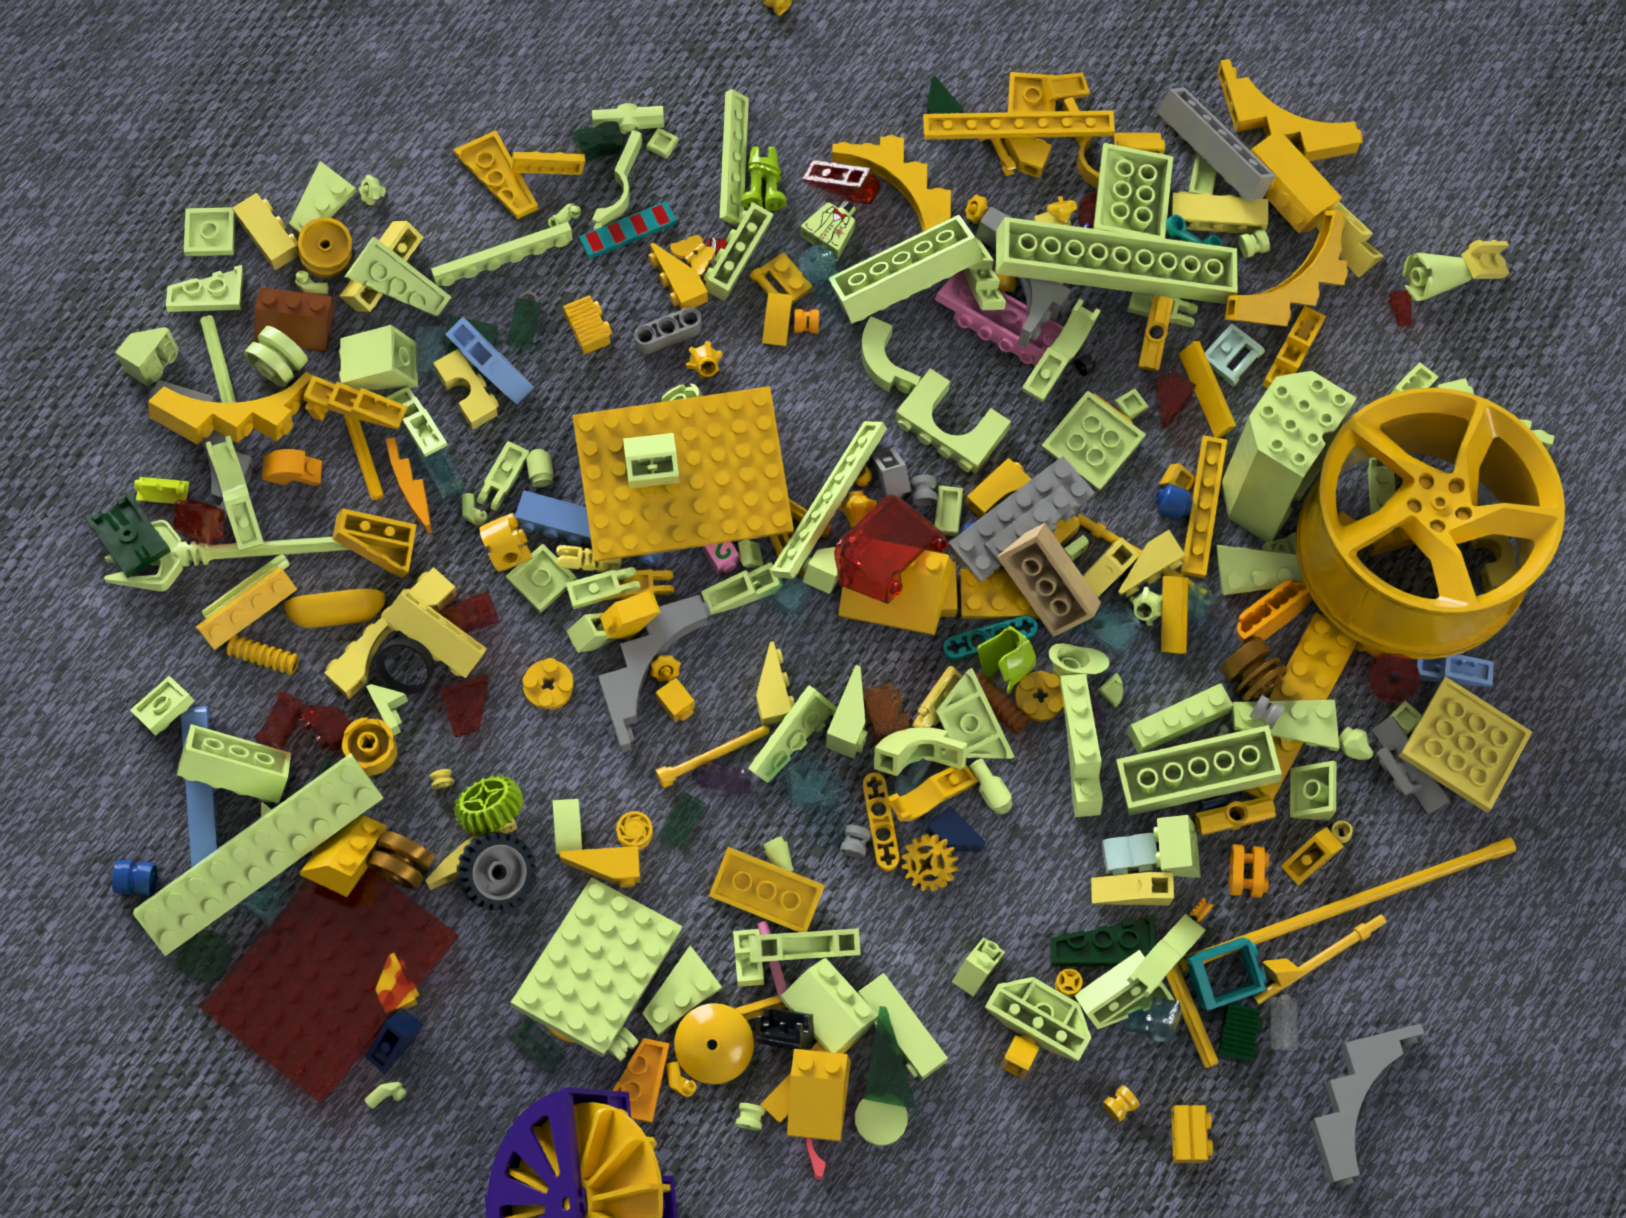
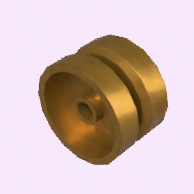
(400, 860)

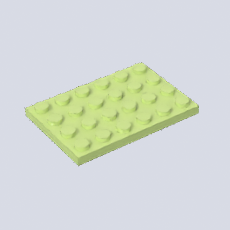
(596, 967)

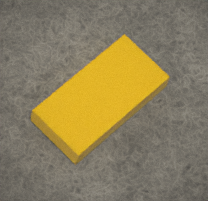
(1065, 86)

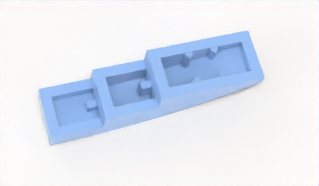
(1458, 668)

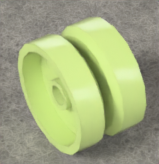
(275, 356)

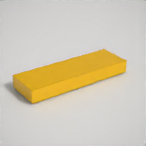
(1174, 614)

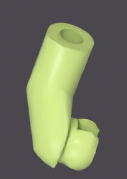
(306, 285)
(392, 1089)

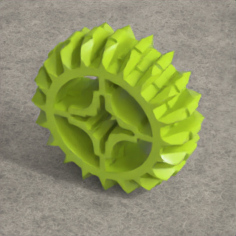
(488, 805)

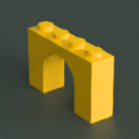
(1002, 484)

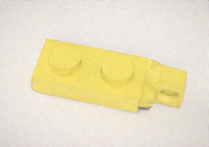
(935, 698)

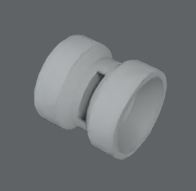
(924, 490)
(1266, 712)
(855, 841)

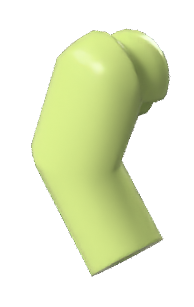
(564, 215)
(471, 513)

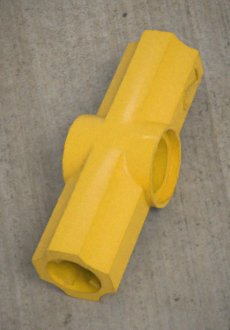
(1158, 318)
(1249, 811)

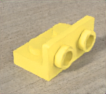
(1485, 260)

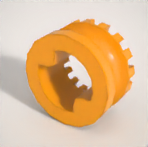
(1202, 910)

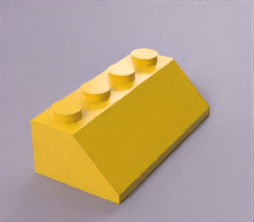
(1299, 188)

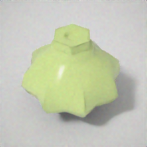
(371, 190)

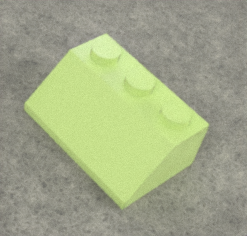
(837, 1009)

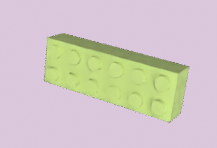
(906, 269)
(1199, 770)

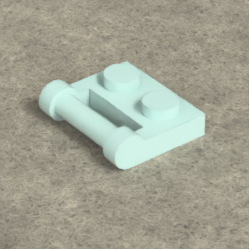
(1227, 348)

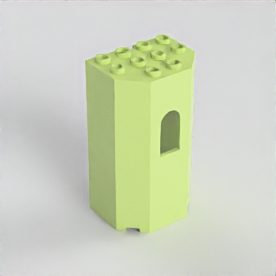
(1282, 450)

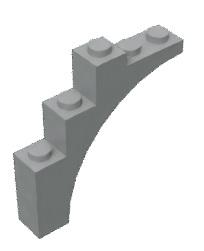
(1043, 297)

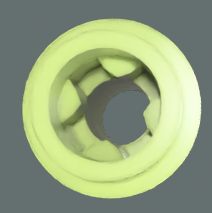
(778, 853)

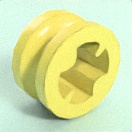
(441, 778)

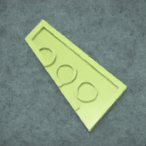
(791, 735)

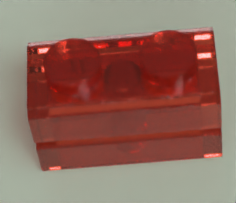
(199, 520)

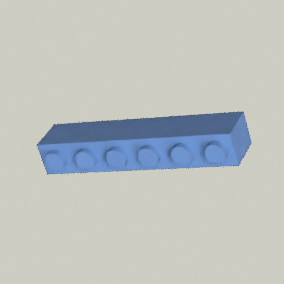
(560, 519)

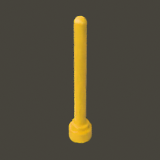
(668, 775)

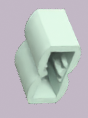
(1129, 854)

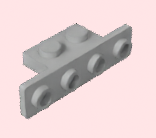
(1407, 777)

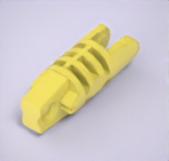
(576, 558)

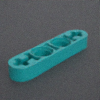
(986, 633)

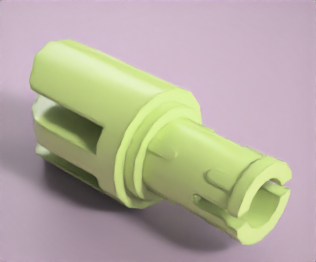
(992, 788)

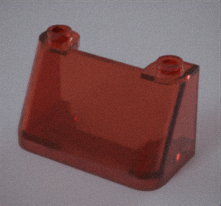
(883, 546)

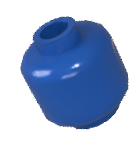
(1173, 502)

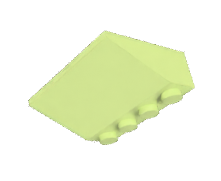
(1133, 191)

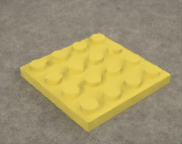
(1466, 744)

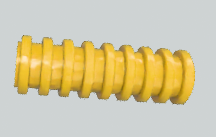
(262, 654)

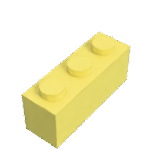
(266, 231)

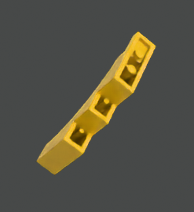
(1253, 110)

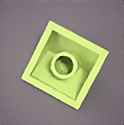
(1313, 791)

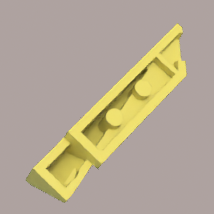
(1355, 248)

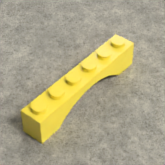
(352, 668)

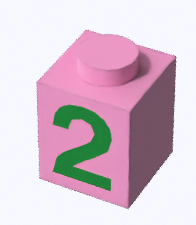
(722, 557)

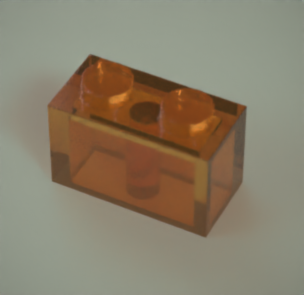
(884, 710)

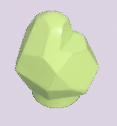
(1355, 744)

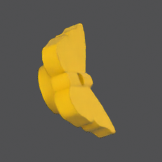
(686, 248)

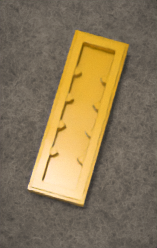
(547, 163)

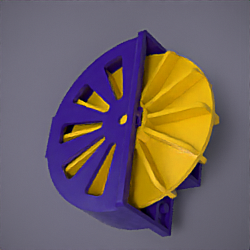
(579, 1159)

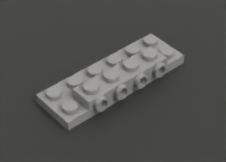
(1044, 499)

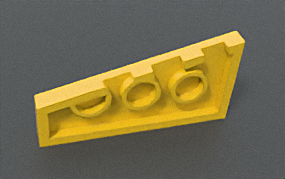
(491, 165)

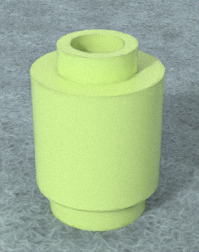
(540, 468)

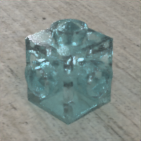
(818, 263)
(1199, 601)

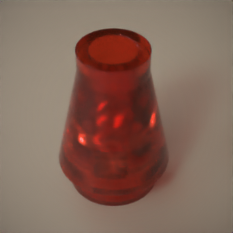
(1401, 306)

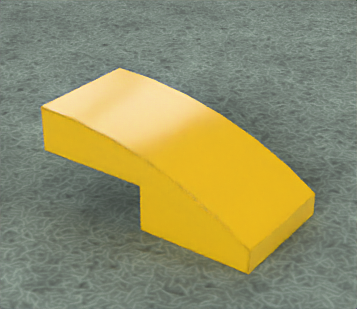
(777, 319)

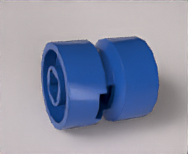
(132, 877)

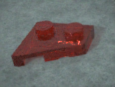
(466, 704)

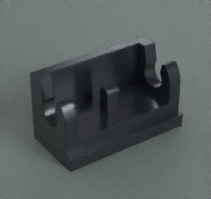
(785, 1029)

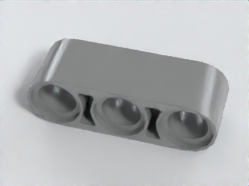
(674, 321)

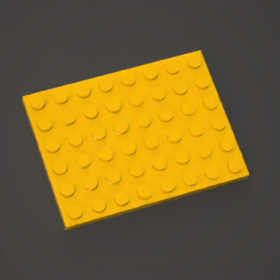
(727, 469)

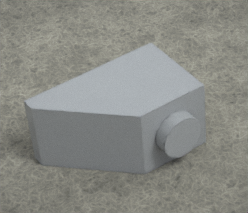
(891, 472)

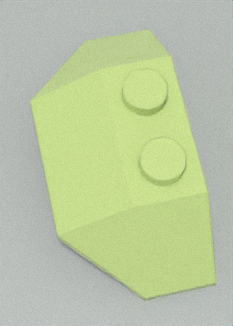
(1041, 1014)

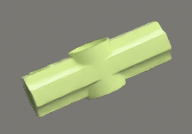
(631, 117)

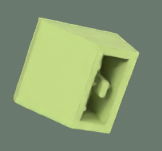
(147, 354)
(651, 460)

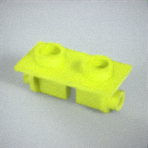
(161, 490)

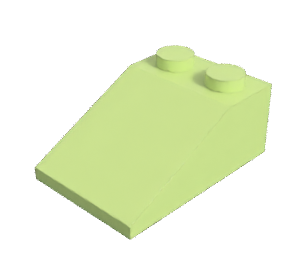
(847, 730)

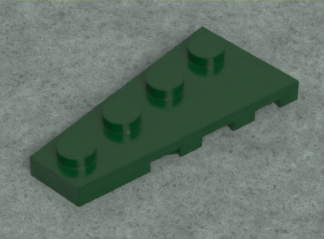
(1104, 945)

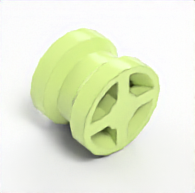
(750, 1116)

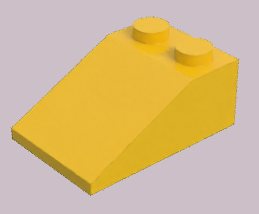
(818, 1094)

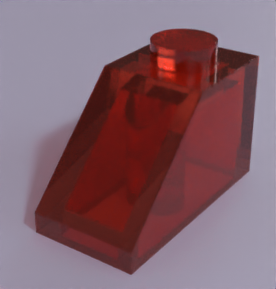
(1172, 395)

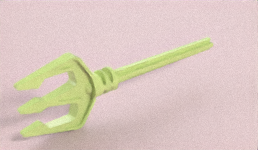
(183, 554)

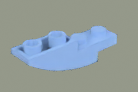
(489, 361)

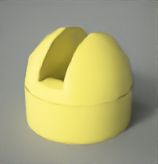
(1347, 831)

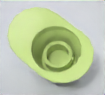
(1076, 660)

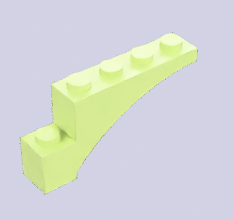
(1082, 746)

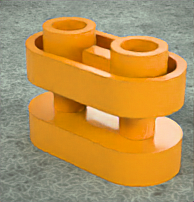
(1258, 862)

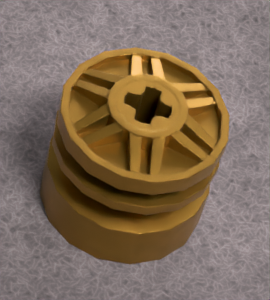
(1256, 673)

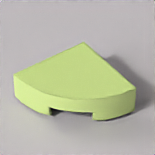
(1112, 690)

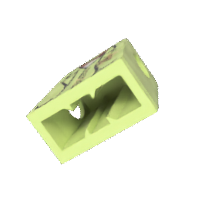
(830, 227)

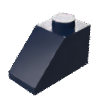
(957, 831)
(393, 1040)

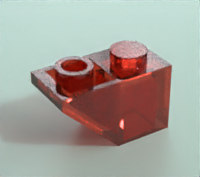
(327, 722)

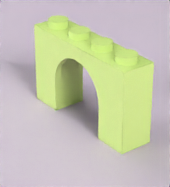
(968, 449)

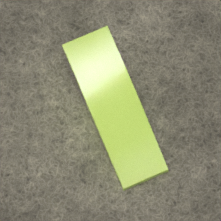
(742, 589)

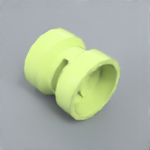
(1254, 243)
(623, 1040)

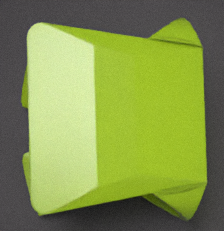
(1009, 653)

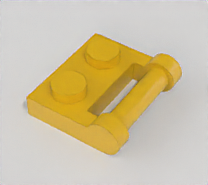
(785, 275)

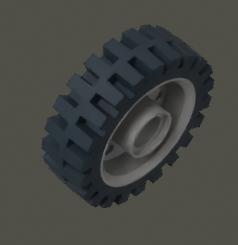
(477, 866)

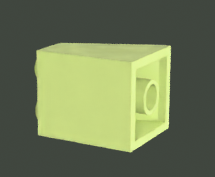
(378, 360)

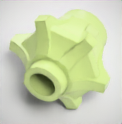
(1152, 600)

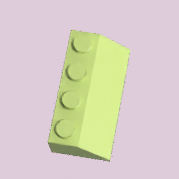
(234, 764)

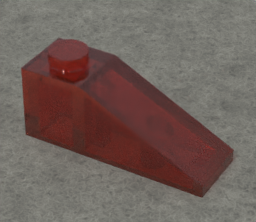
(845, 181)
(472, 613)

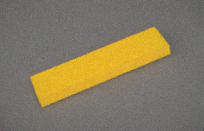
(1207, 389)

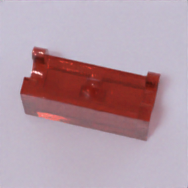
(280, 721)

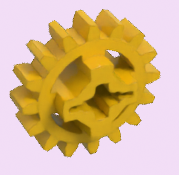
(918, 862)

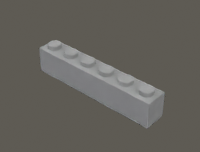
(1216, 144)

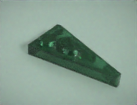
(887, 1074)

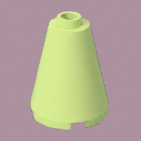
(1434, 274)

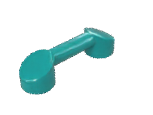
(1176, 227)

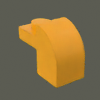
(289, 465)

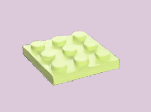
(1094, 440)

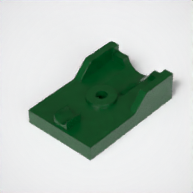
(133, 551)

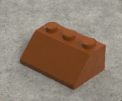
(299, 315)

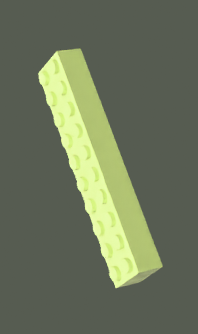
(1115, 260)
(257, 854)

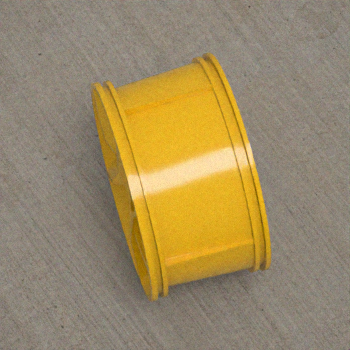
(1436, 514)

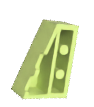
(1113, 998)

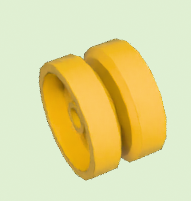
(323, 234)

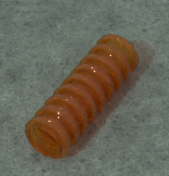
(1001, 705)

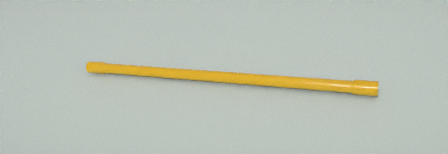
(1492, 851)

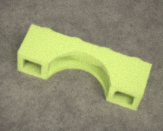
(804, 945)

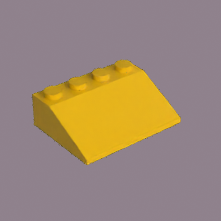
(916, 606)

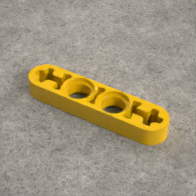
(878, 822)

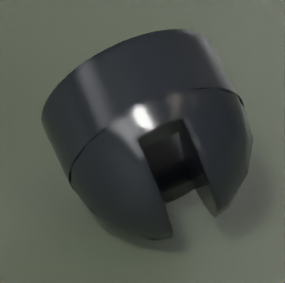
(1085, 361)

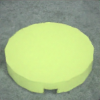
(880, 1122)

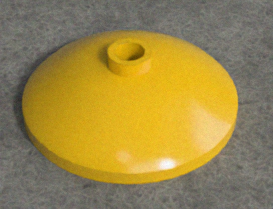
(733, 1041)

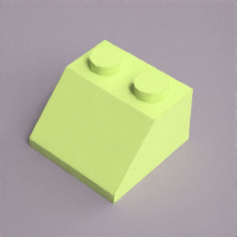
(1177, 846)

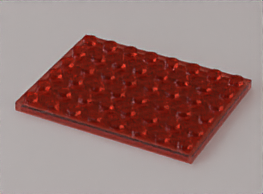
(312, 976)

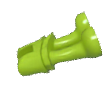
(767, 169)

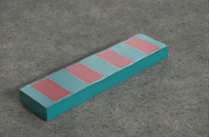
(627, 230)

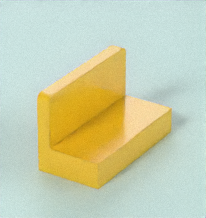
(1142, 141)

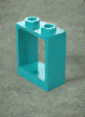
(1201, 983)

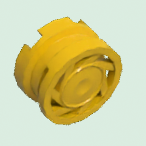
(634, 830)

